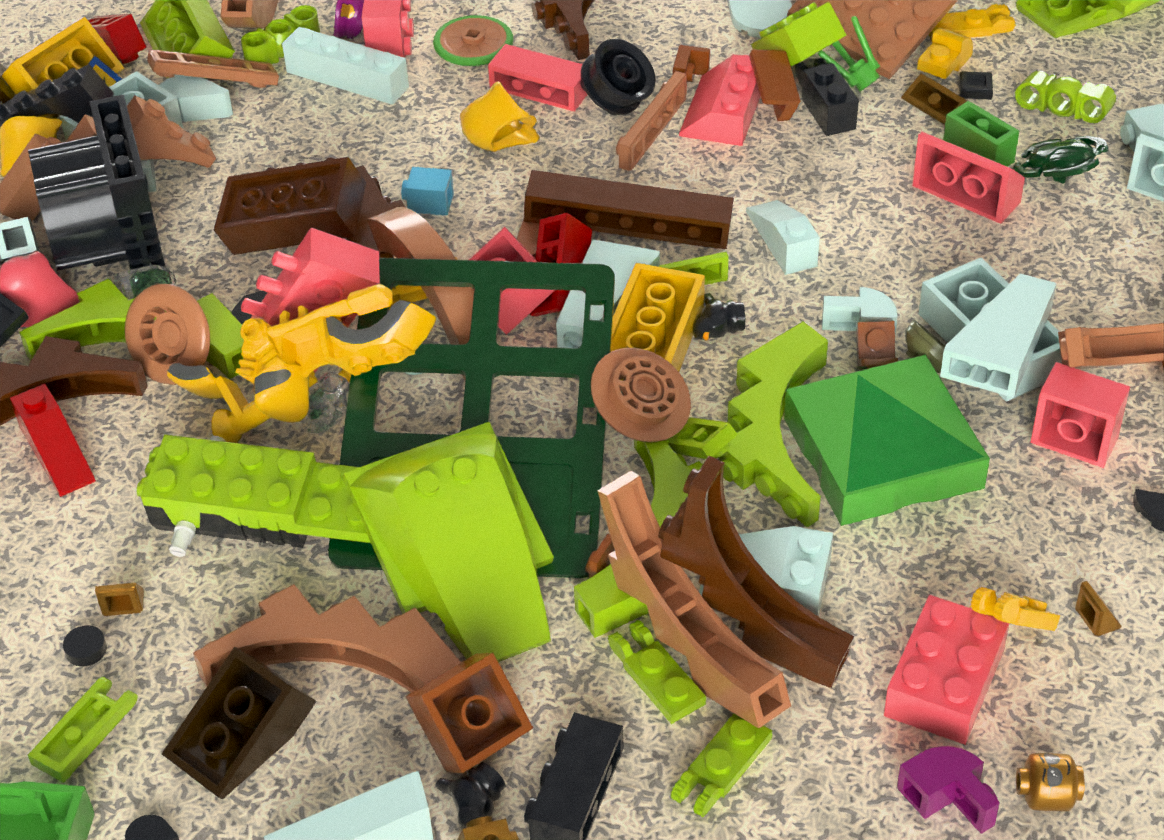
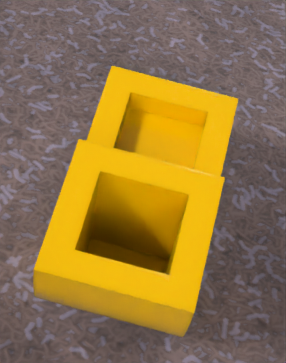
(946, 53)

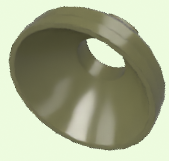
(923, 342)

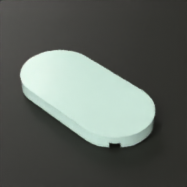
(757, 14)

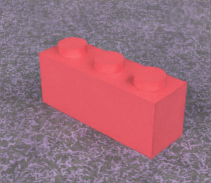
(538, 77)

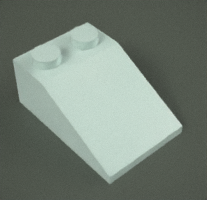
(794, 559)

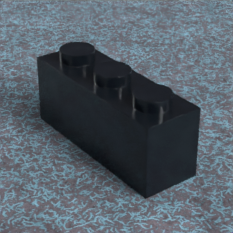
(575, 780)

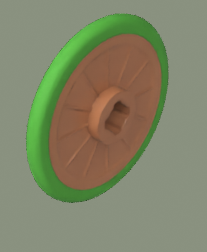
(471, 40)

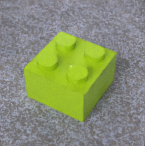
(802, 32)

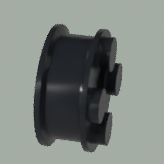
(617, 77)

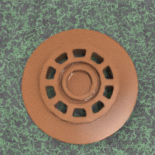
(178, 332)
(646, 386)

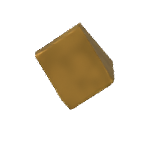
(120, 598)
(1095, 611)

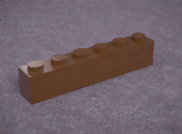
(631, 209)

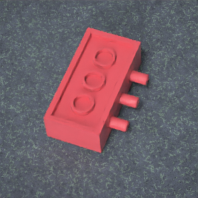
(316, 275)

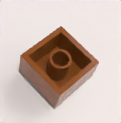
(469, 712)

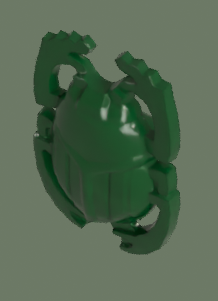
(1061, 158)

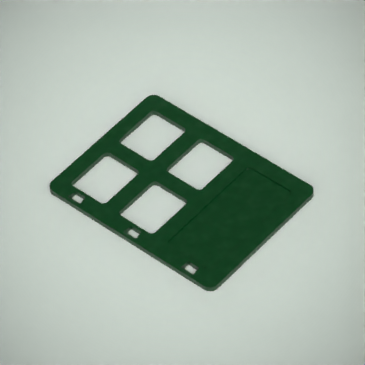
(554, 473)

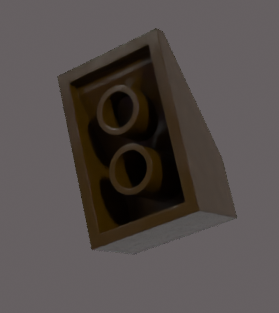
(237, 724)

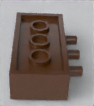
(283, 203)

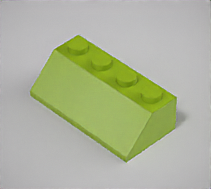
(186, 28)

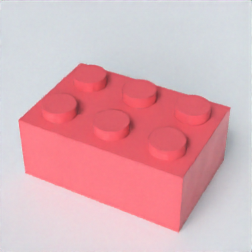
(946, 669)

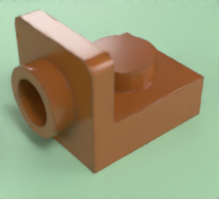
(692, 61)
(875, 343)

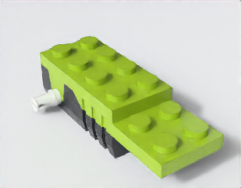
(245, 494)

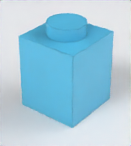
(428, 190)

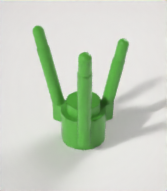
(860, 73)

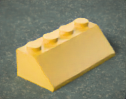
(658, 312)

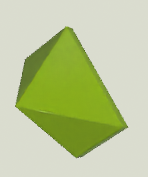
(712, 266)

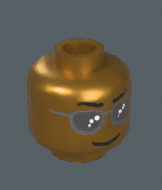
(1050, 782)

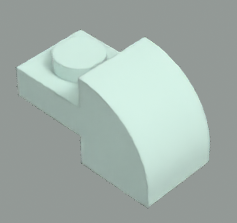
(845, 311)

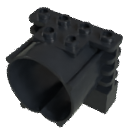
(97, 195)

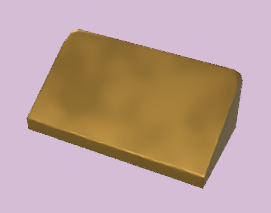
(932, 98)

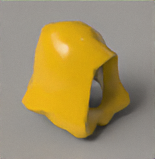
(494, 121)
(17, 133)

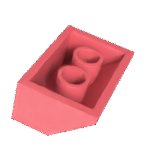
(723, 103)
(966, 178)

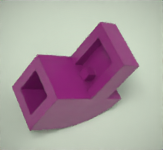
(947, 777)

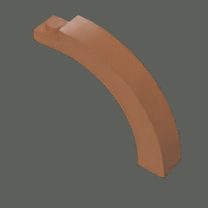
(248, 13)
(412, 237)
(1111, 346)

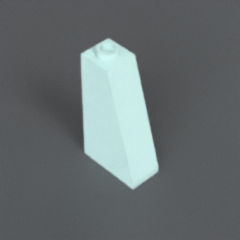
(621, 260)
(1002, 338)
(384, 813)

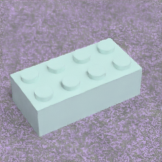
(961, 294)

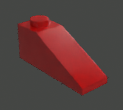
(120, 35)
(560, 241)
(52, 439)

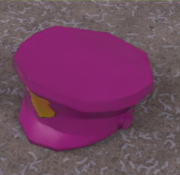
(348, 18)

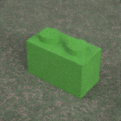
(981, 133)

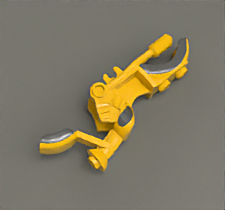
(284, 357)

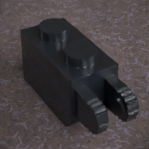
(828, 97)

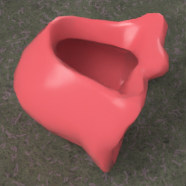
(35, 287)

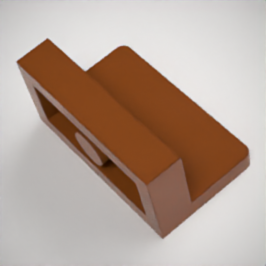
(775, 81)

